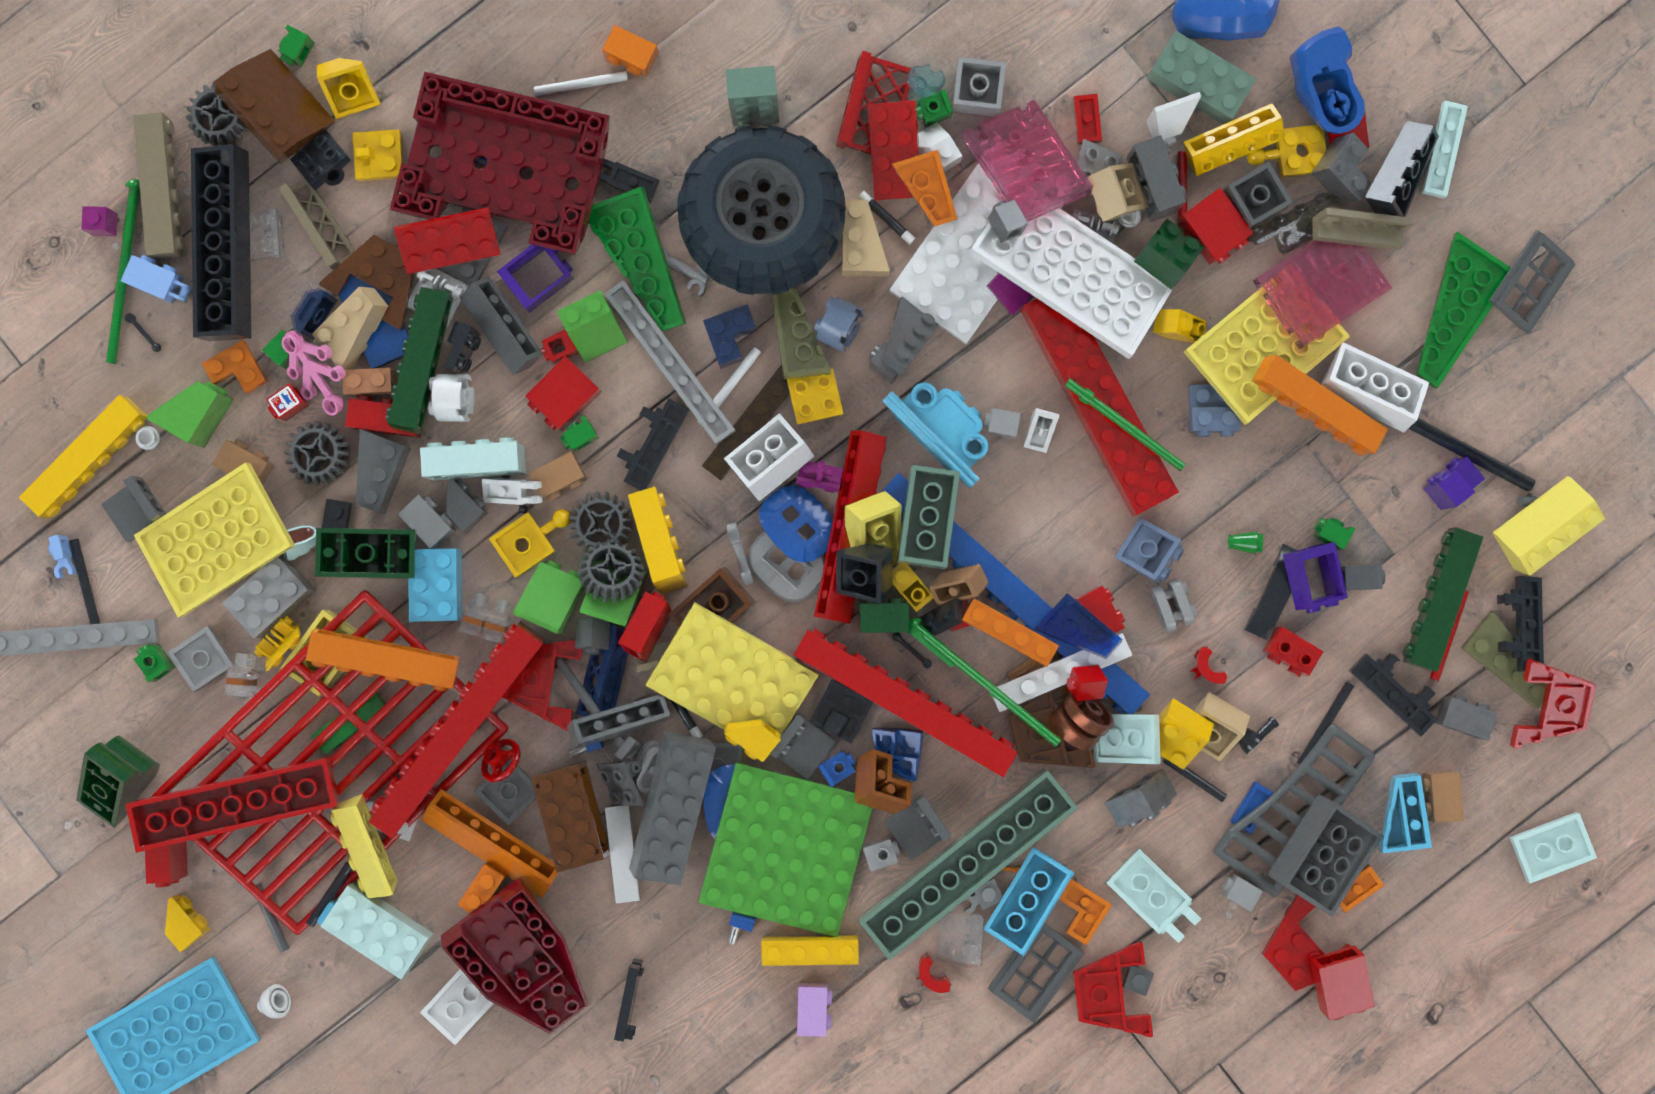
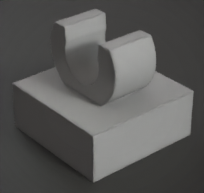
(627, 747)

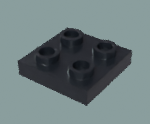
(321, 161)
(464, 341)
(841, 711)

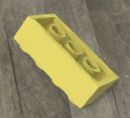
(1548, 526)
(364, 847)

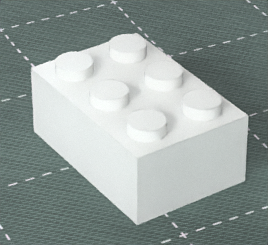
(769, 457)

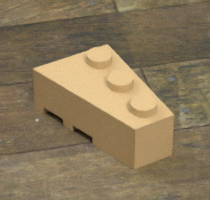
(861, 243)
(351, 326)

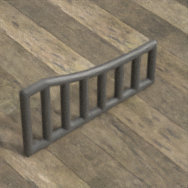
(1291, 785)

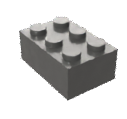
(1157, 178)

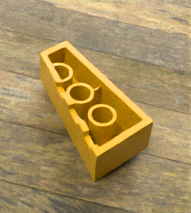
(657, 541)

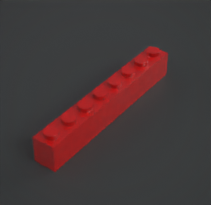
(857, 482)

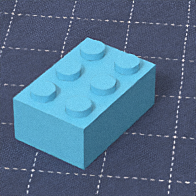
(437, 586)

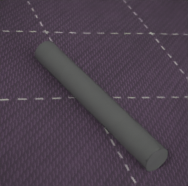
(577, 686)
(274, 926)

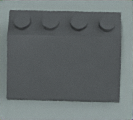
(1325, 855)

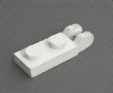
(509, 491)

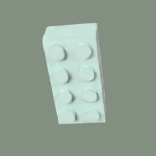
(473, 460)
(377, 930)

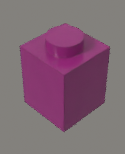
(99, 221)

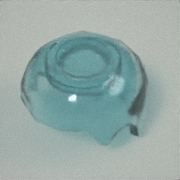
(925, 81)

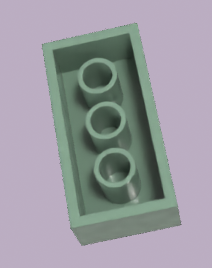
(1191, 68)
(752, 96)
(928, 517)

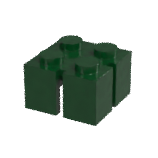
(1169, 254)
(884, 616)

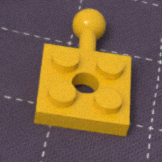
(1289, 161)
(539, 545)

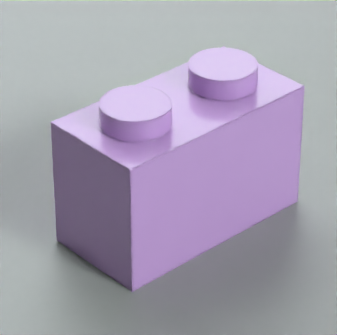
(813, 1009)

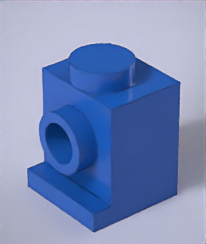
(831, 774)

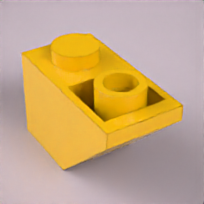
(1179, 325)
(910, 587)
(754, 736)
(183, 923)

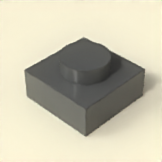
(1137, 980)

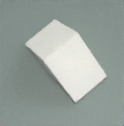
(1040, 430)

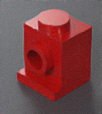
(551, 343)

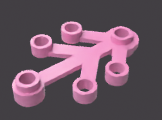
(297, 348)

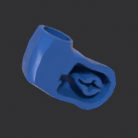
(1224, 18)
(1326, 81)

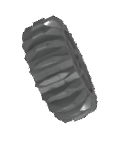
(217, 132)
(319, 444)
(609, 515)
(629, 567)

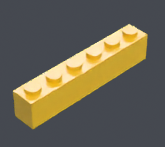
(84, 457)

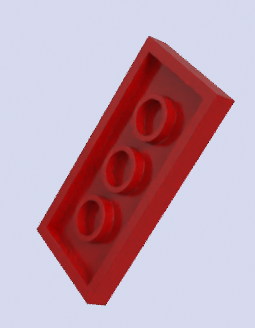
(892, 140)
(447, 240)

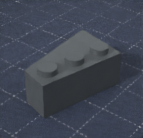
(378, 471)

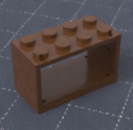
(571, 816)

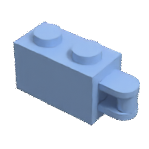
(155, 280)

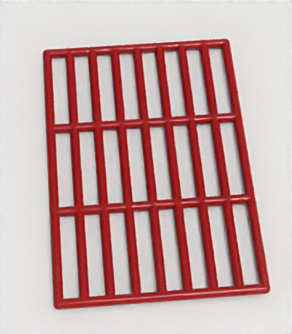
(364, 730)

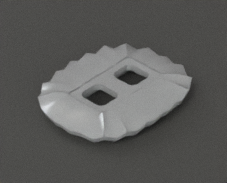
(775, 576)

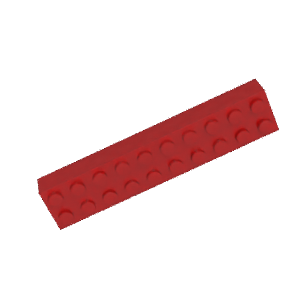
(1077, 355)
(905, 703)
(455, 730)

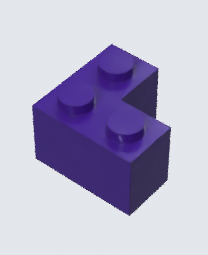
(1453, 484)

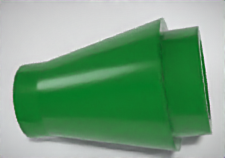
(1246, 542)

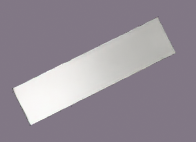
(621, 851)

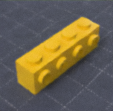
(1234, 139)

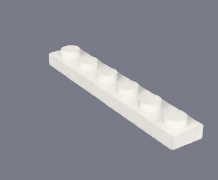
(1056, 674)

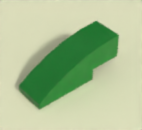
(347, 730)

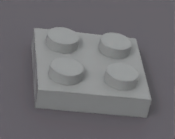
(201, 658)

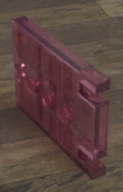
(1027, 161)
(1321, 287)

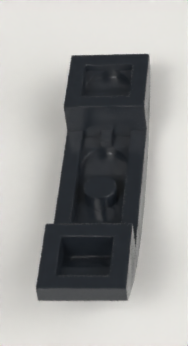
(1272, 600)

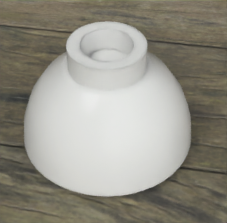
(275, 1002)

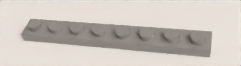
(669, 362)
(79, 637)

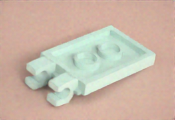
(1152, 894)

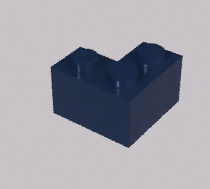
(724, 330)

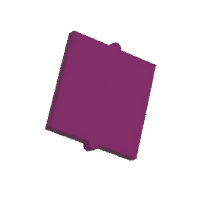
(1008, 293)

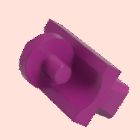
(820, 476)

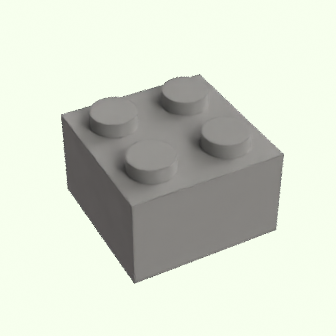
(978, 87)

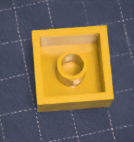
(1182, 733)

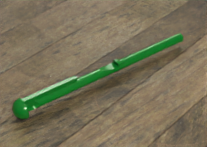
(120, 287)
(952, 659)

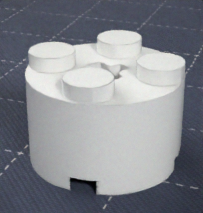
(451, 397)

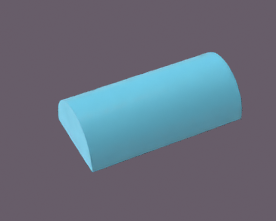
(1028, 901)

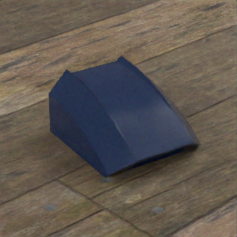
(312, 311)

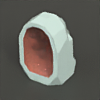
(304, 540)

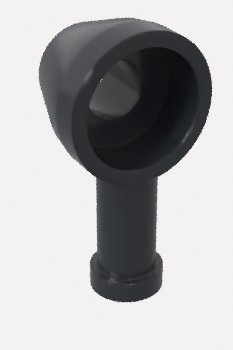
(1252, 738)

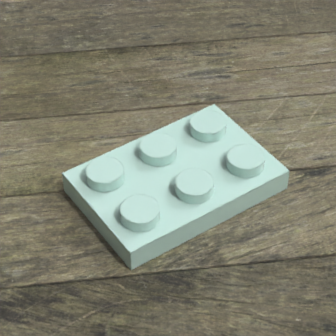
(1130, 740)
(1553, 847)

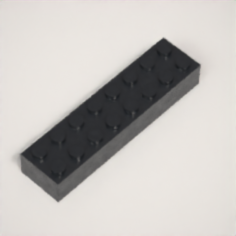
(220, 243)

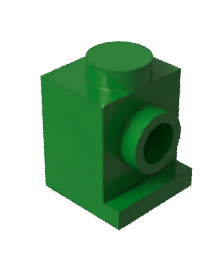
(295, 47)
(930, 116)
(579, 435)
(1333, 531)
(161, 662)

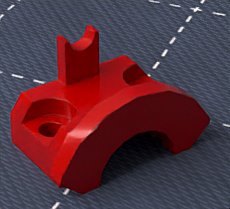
(1202, 656)
(935, 984)

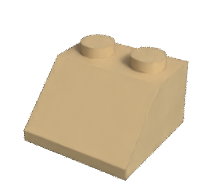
(1117, 192)
(1228, 726)

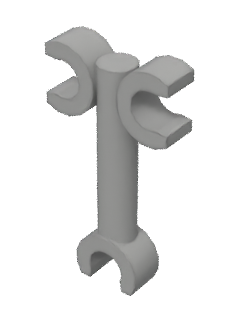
(699, 277)
(739, 553)

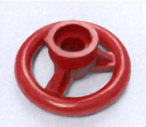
(497, 759)

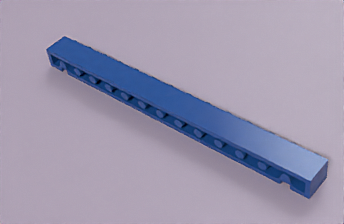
(1024, 603)

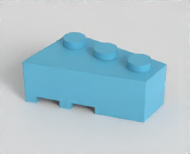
(1405, 816)

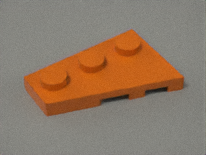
(928, 186)

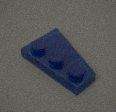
(1079, 627)

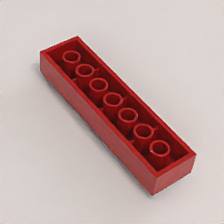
(232, 804)

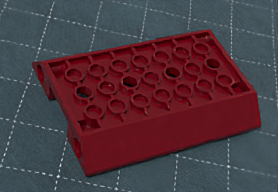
(512, 136)

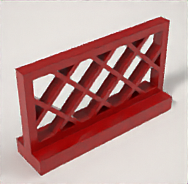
(857, 95)

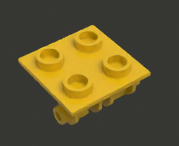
(815, 397)
(275, 652)

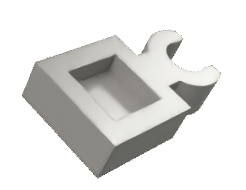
(986, 896)

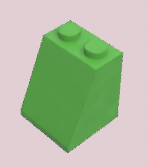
(592, 326)
(193, 412)
(550, 597)
(617, 612)

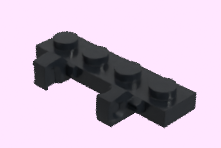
(664, 425)
(1527, 602)
(1407, 706)

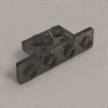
(1294, 227)

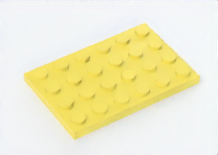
(1238, 344)
(214, 540)
(729, 673)

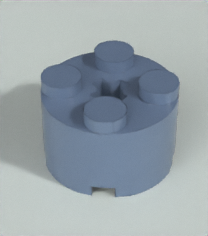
(839, 323)

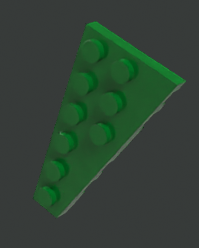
(633, 243)
(1460, 306)

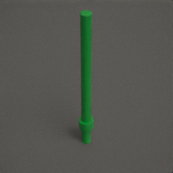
(1087, 396)

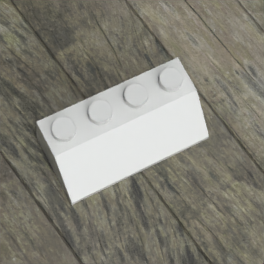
(1375, 387)

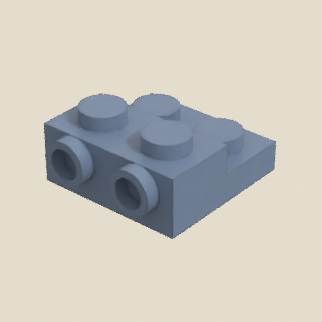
(1210, 413)
(1150, 551)

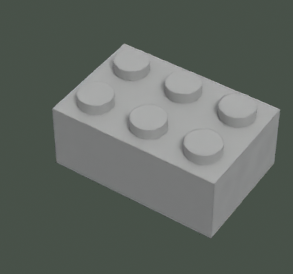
(268, 596)

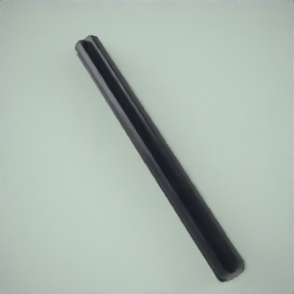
(1475, 455)

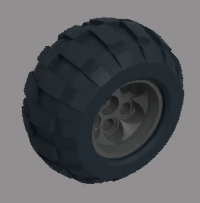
(738, 166)

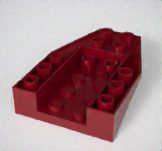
(518, 958)

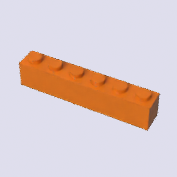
(1319, 405)
(383, 659)
(490, 843)

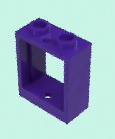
(522, 259)
(1330, 572)

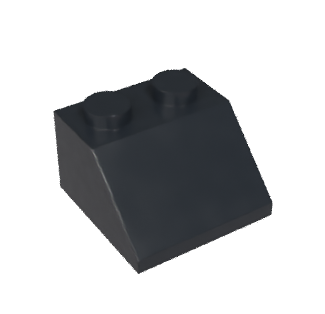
(864, 572)

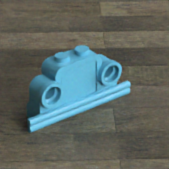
(942, 427)

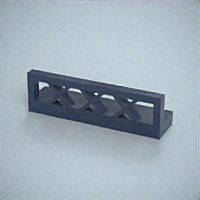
(608, 674)

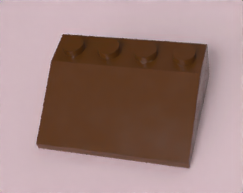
(273, 104)

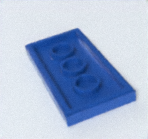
(387, 341)

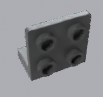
(133, 508)
(803, 746)
(917, 827)

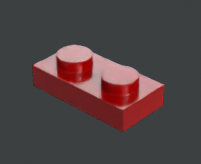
(1087, 118)

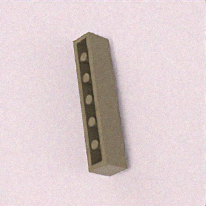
(158, 186)

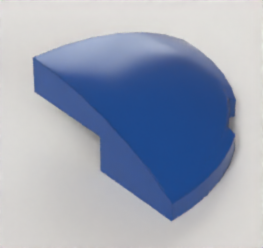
(904, 746)

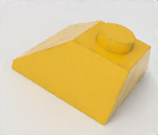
(346, 86)

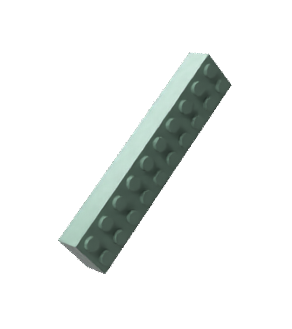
(967, 863)

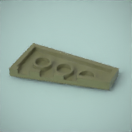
(797, 343)
(1483, 647)

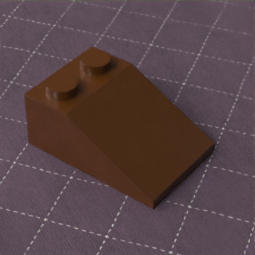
(718, 594)

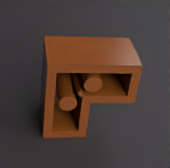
(877, 787)

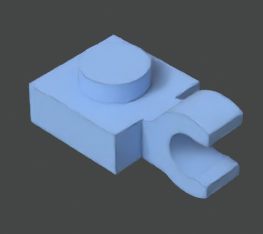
(61, 551)

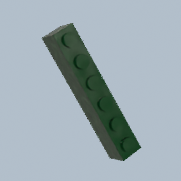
(419, 360)
(1442, 599)

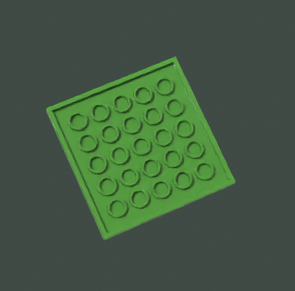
(785, 850)

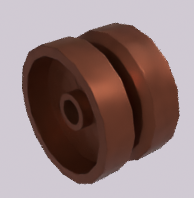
(1082, 722)

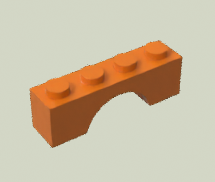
(1009, 632)

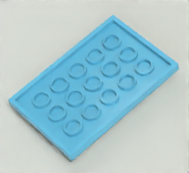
(174, 1032)

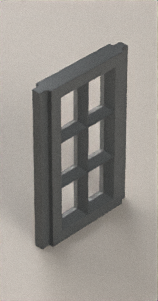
(1515, 272)
(1053, 984)

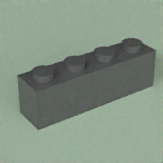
(501, 325)
(618, 721)

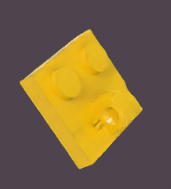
(377, 154)

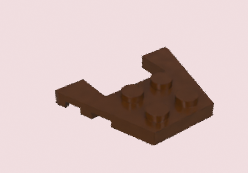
(381, 267)
(1034, 747)

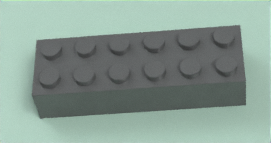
(672, 808)

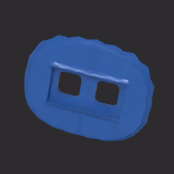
(785, 534)
(715, 796)

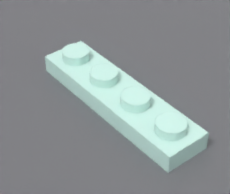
(1444, 154)

